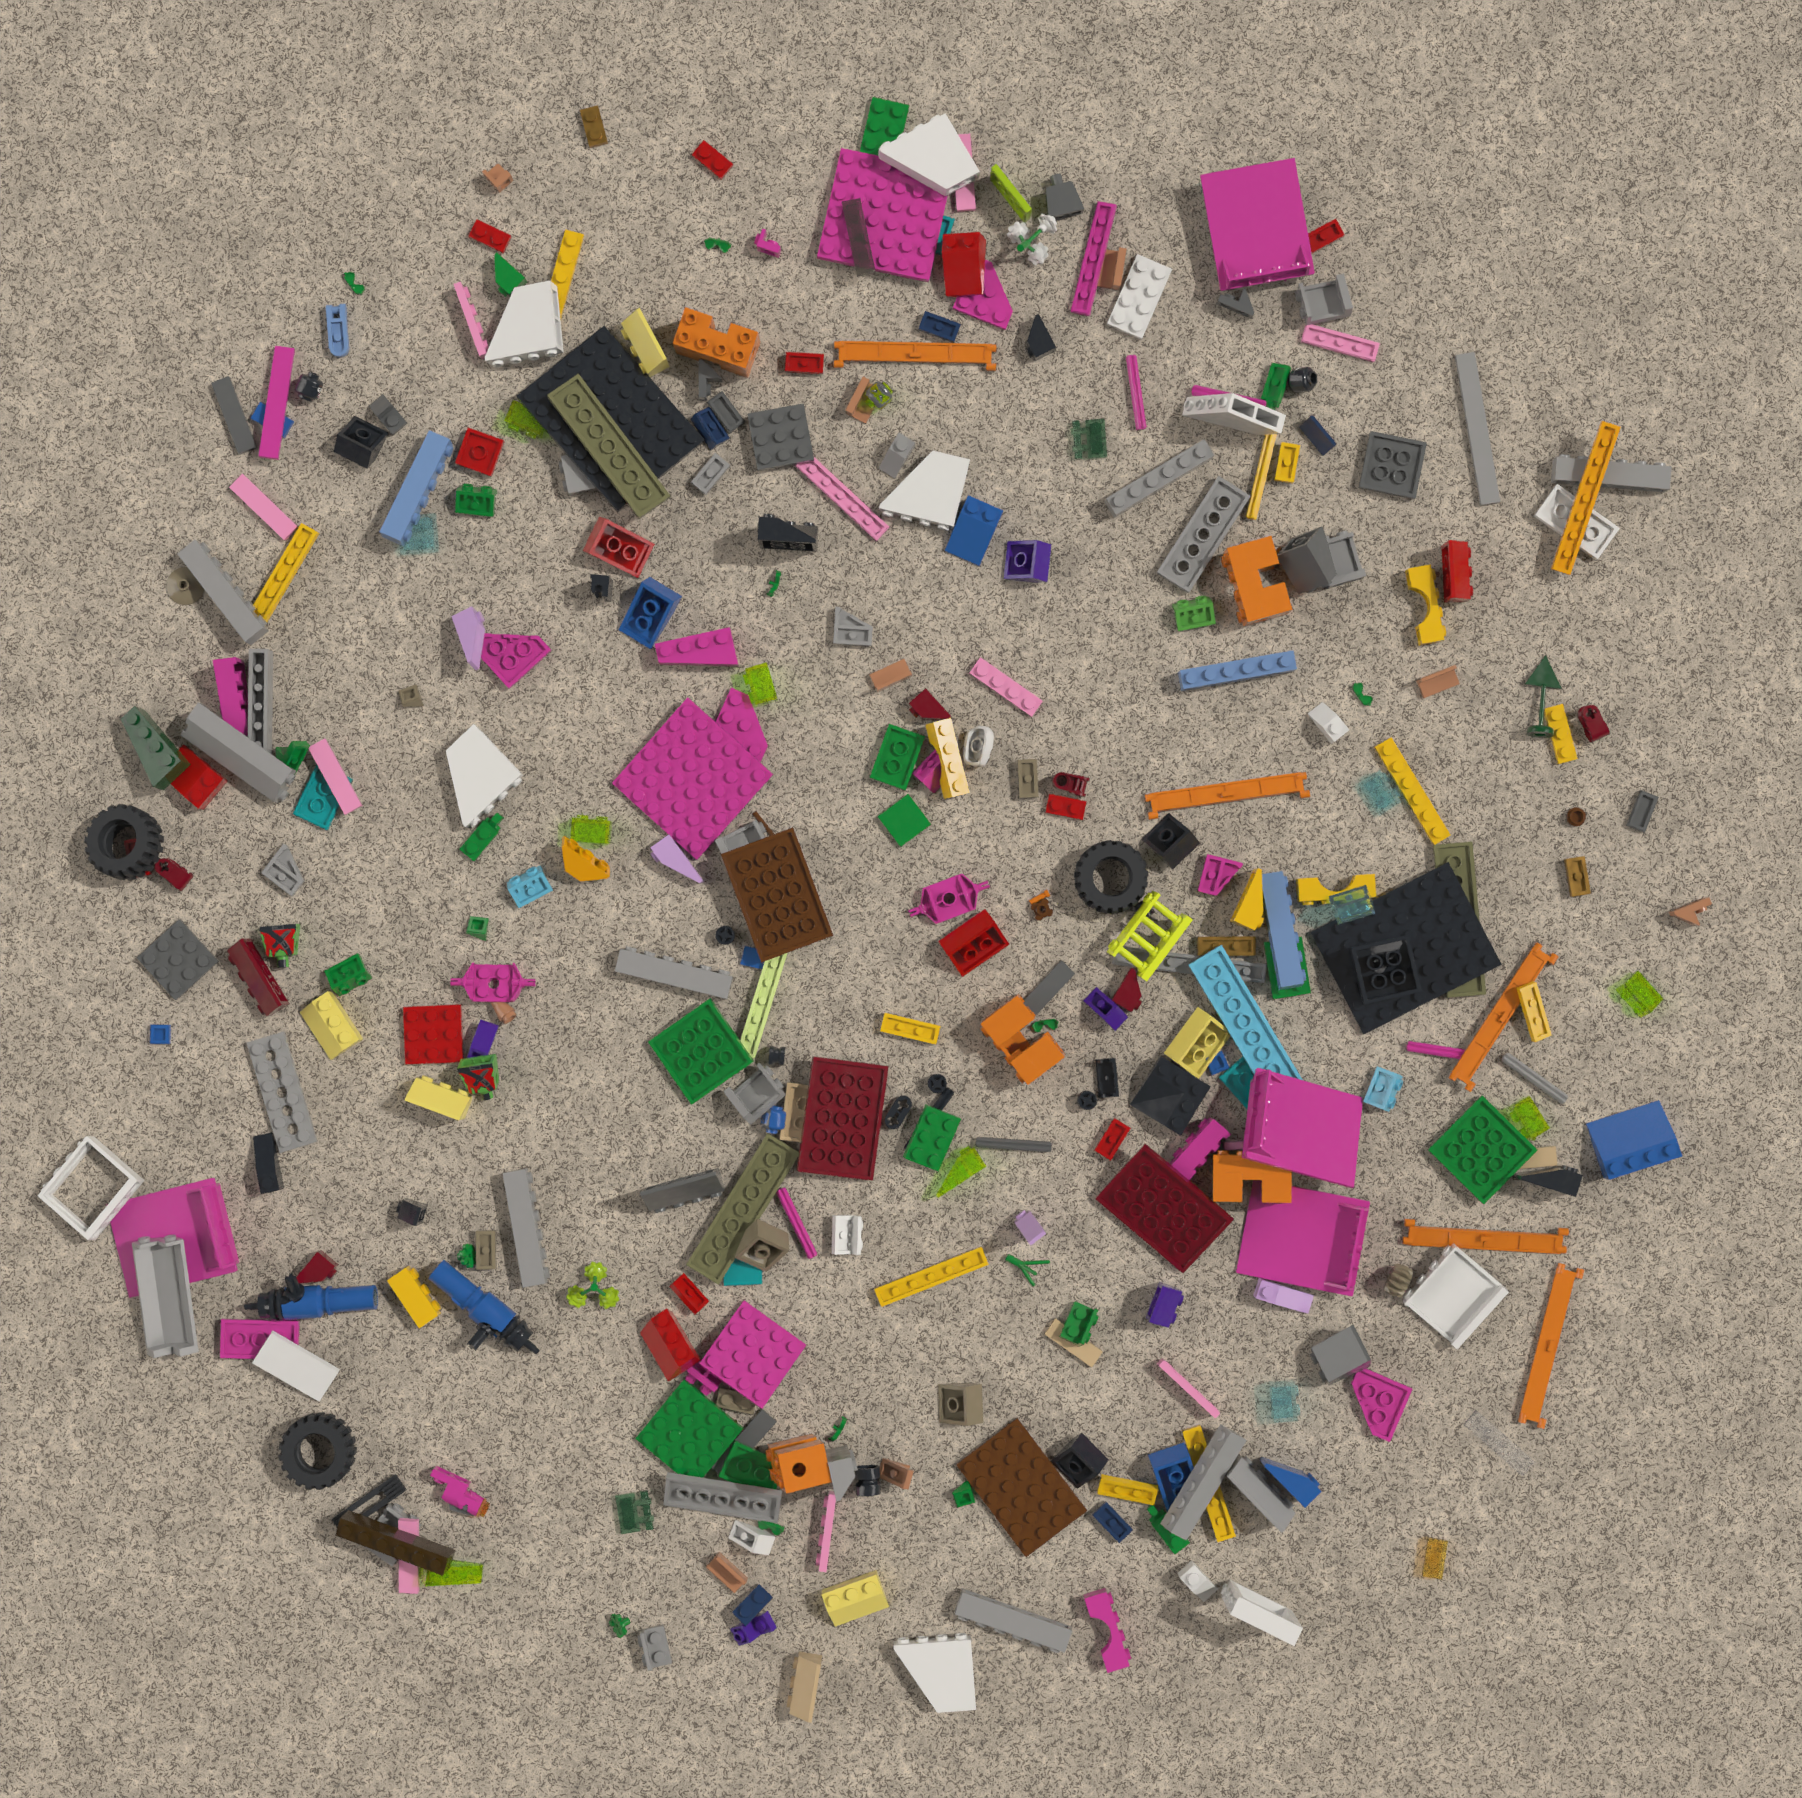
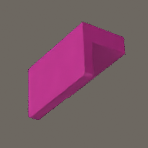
(930, 772)

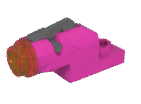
(457, 1495)

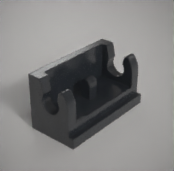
(602, 584)
(1107, 1077)

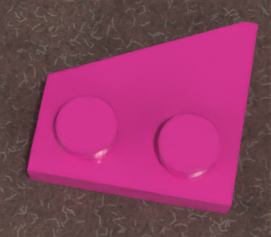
(1217, 874)

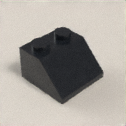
(360, 442)
(1171, 841)
(1080, 1460)

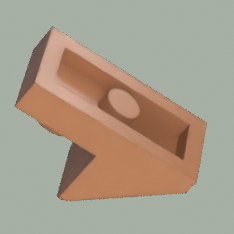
(1687, 914)
(896, 1473)

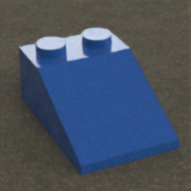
(973, 530)
(649, 612)
(1171, 1471)
(1299, 1484)

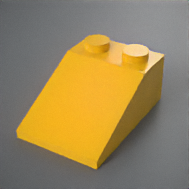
(1250, 906)

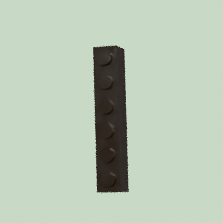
(395, 1542)

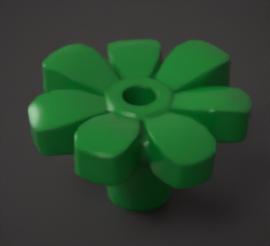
(467, 1255)
(619, 1624)

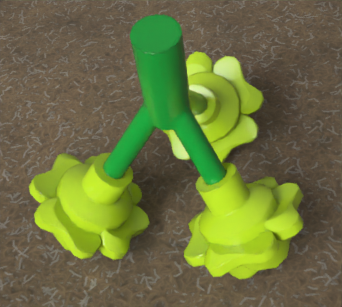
(595, 1272)

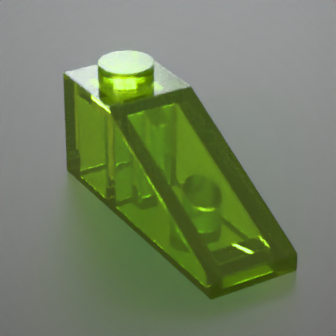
(964, 1167)
(458, 1574)

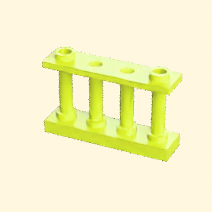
(1167, 937)

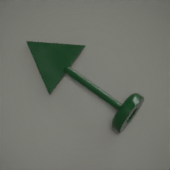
(1543, 677)

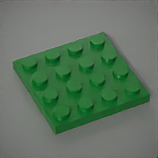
(701, 1051)
(1482, 1149)
(689, 1432)

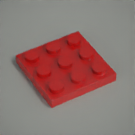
(433, 1034)

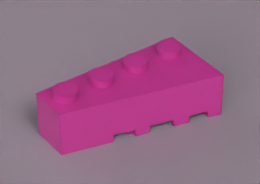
(702, 649)
(232, 692)
(1198, 1147)

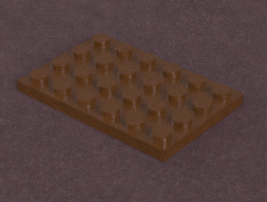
(777, 894)
(1021, 1487)

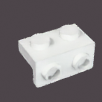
(847, 1234)

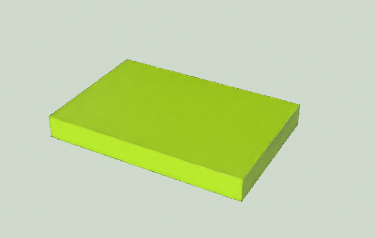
(1010, 193)

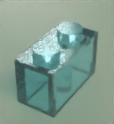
(1352, 904)
(1283, 1401)

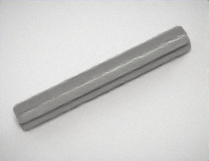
(1534, 1078)

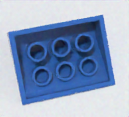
(1633, 1140)

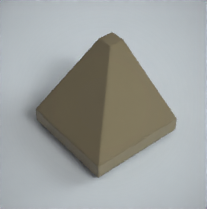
(411, 697)

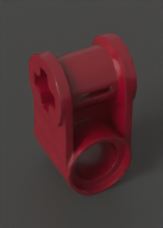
(1594, 725)
(1072, 783)
(175, 875)

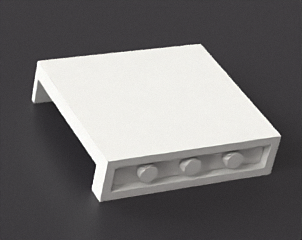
(1455, 1295)

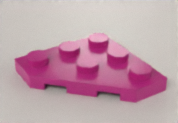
(991, 306)
(512, 655)
(741, 722)
(1380, 1401)

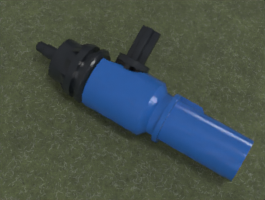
(312, 1301)
(483, 1308)

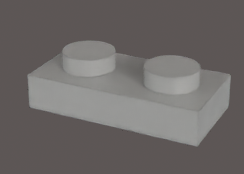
(710, 474)

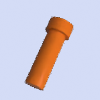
(1041, 896)

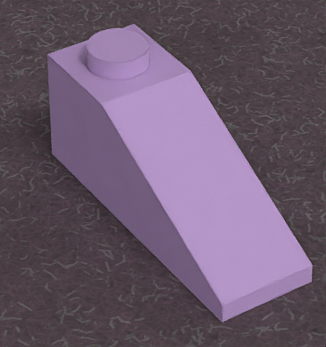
(471, 634)
(672, 856)
(1029, 1226)
(1283, 1295)

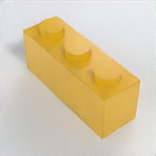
(414, 1296)

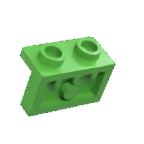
(1194, 613)

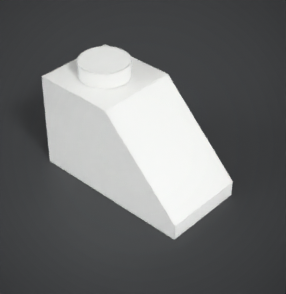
(1328, 722)
(752, 1538)
(1197, 1581)

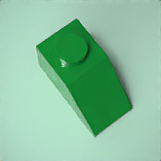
(507, 276)

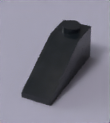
(267, 1164)

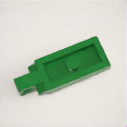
(1275, 385)
(482, 837)
(1173, 1541)

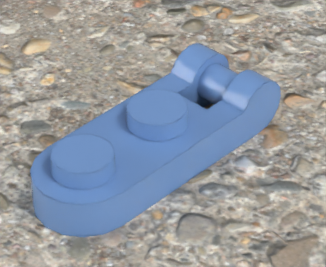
(337, 330)

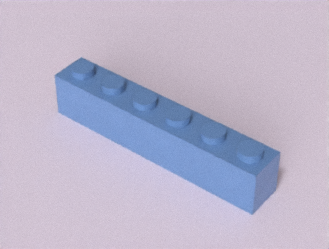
(416, 488)
(1237, 670)
(1281, 931)

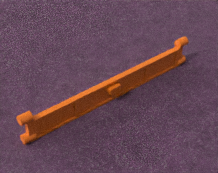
(915, 352)
(1226, 792)
(1499, 1016)
(1485, 1239)
(1547, 1344)

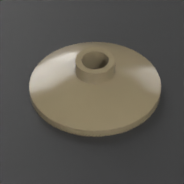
(187, 595)

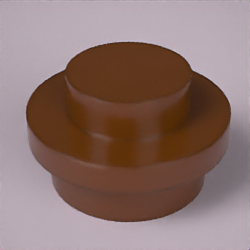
(1576, 816)

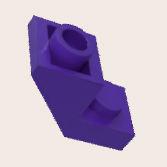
(483, 1039)
(759, 1625)

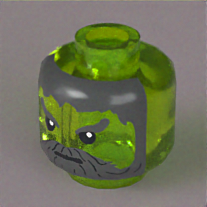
(878, 395)

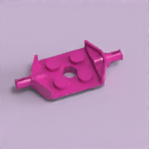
(933, 898)
(478, 977)

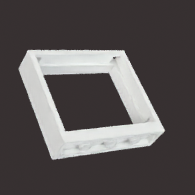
(110, 1210)
(1261, 1612)

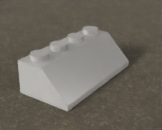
(842, 1468)
(1260, 1493)

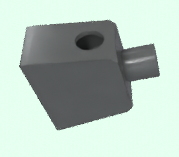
(1062, 199)

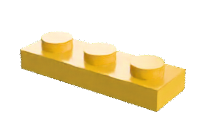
(1562, 738)
(1534, 1011)
(910, 1028)
(1127, 1489)

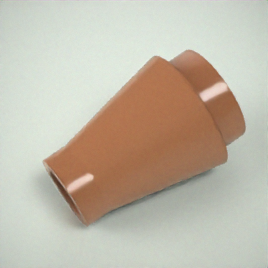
(504, 1011)

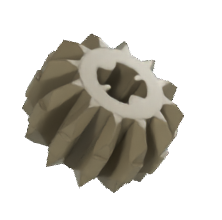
(1398, 1280)

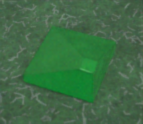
(478, 927)
(963, 1495)

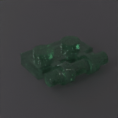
(1095, 438)
(628, 1512)

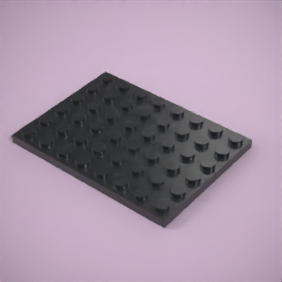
(630, 398)
(1443, 935)

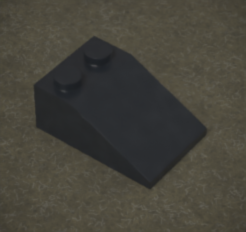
(1559, 1179)

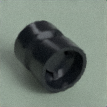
(867, 1480)

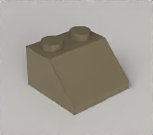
(762, 1245)
(960, 1403)

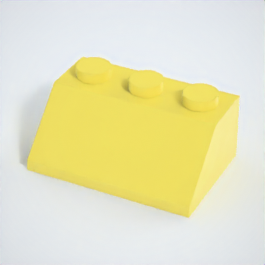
(644, 344)
(331, 1025)
(1196, 1041)
(439, 1097)
(854, 1598)

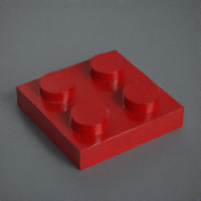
(479, 452)

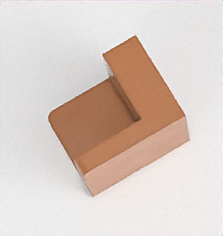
(498, 177)

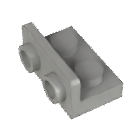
(655, 1647)

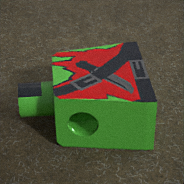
(280, 942)
(480, 1075)

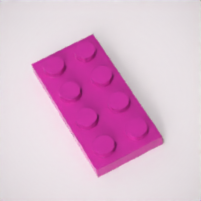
(246, 1336)

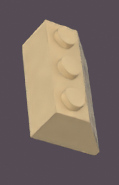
(804, 1685)

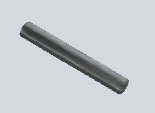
(1013, 1144)

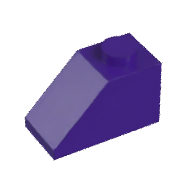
(1105, 1008)

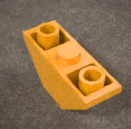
(582, 863)

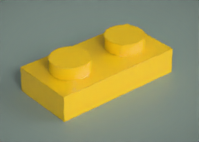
(1287, 462)

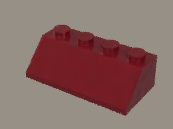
(257, 976)

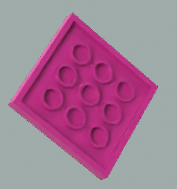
(752, 1354)

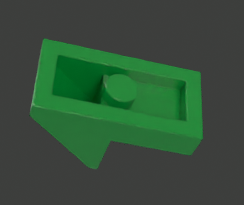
(293, 754)

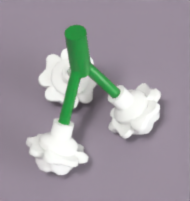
(1019, 232)

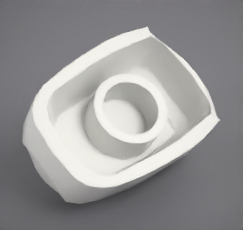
(978, 746)

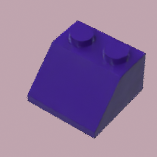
(1027, 561)
(1164, 1305)

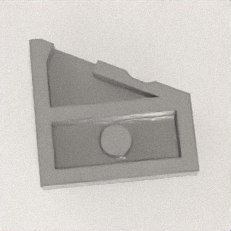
(851, 630)
(284, 871)

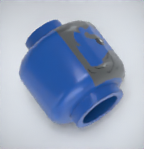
(773, 1119)

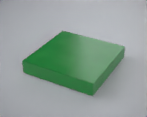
(904, 820)

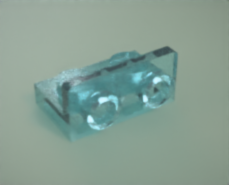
(1380, 792)

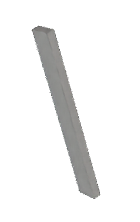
(1477, 428)
(1179, 963)

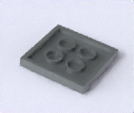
(780, 437)
(1392, 465)
(177, 959)

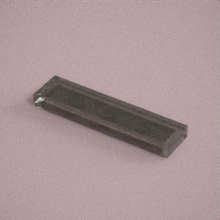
(858, 237)

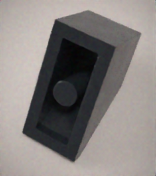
(1039, 340)
(411, 1211)

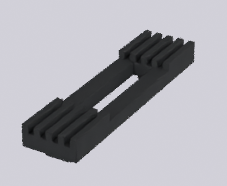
(392, 1488)

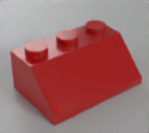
(1456, 571)
(973, 942)
(669, 1344)

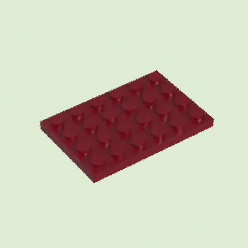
(842, 1118)
(1164, 1208)

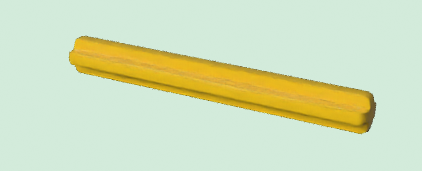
(1260, 477)

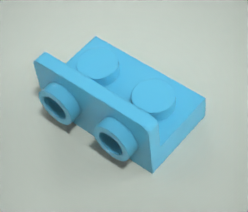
(529, 886)
(1383, 1089)

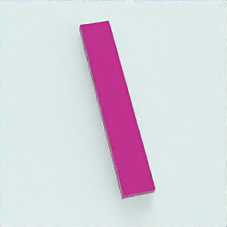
(1093, 258)
(276, 402)

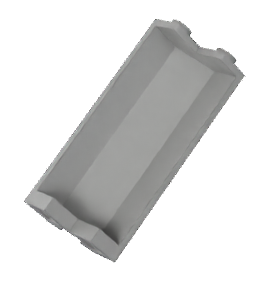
(238, 753)
(165, 1296)

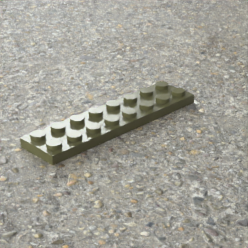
(608, 446)
(1462, 863)
(743, 1207)

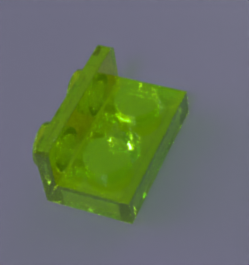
(1639, 994)
(1529, 1118)

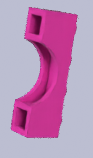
(1099, 1607)

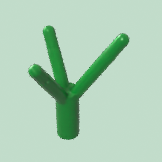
(1022, 1265)

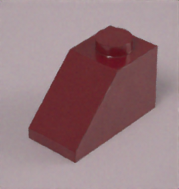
(927, 707)
(1128, 992)
(318, 1269)

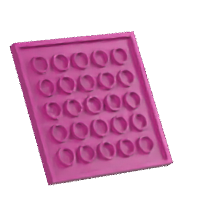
(898, 213)
(692, 778)

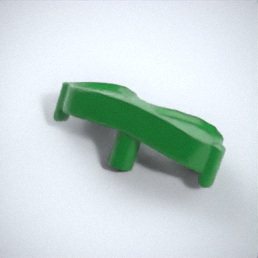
(723, 245)
(350, 278)
(775, 584)
(1365, 699)
(1051, 1023)
(839, 1429)
(776, 1528)

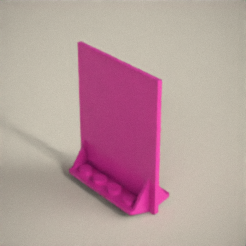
(1257, 224)
(1302, 1127)
(191, 1213)
(1305, 1241)

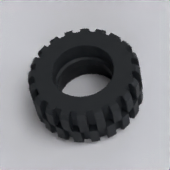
(103, 832)
(1137, 877)
(296, 1465)

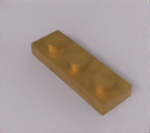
(1232, 945)

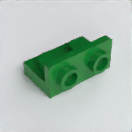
(475, 500)
(348, 975)
(1078, 1324)

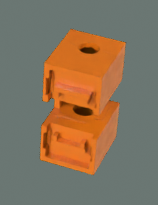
(699, 340)
(1243, 567)
(1027, 1058)
(1232, 1169)
(798, 1463)

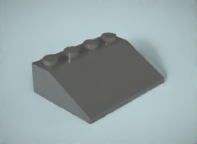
(683, 1189)

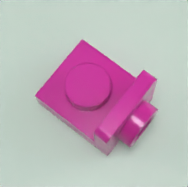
(768, 247)

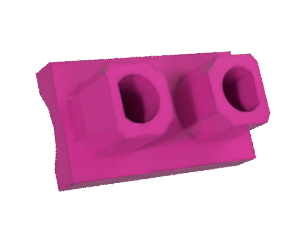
(709, 1381)

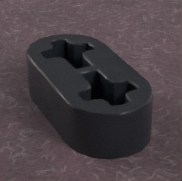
(902, 1114)

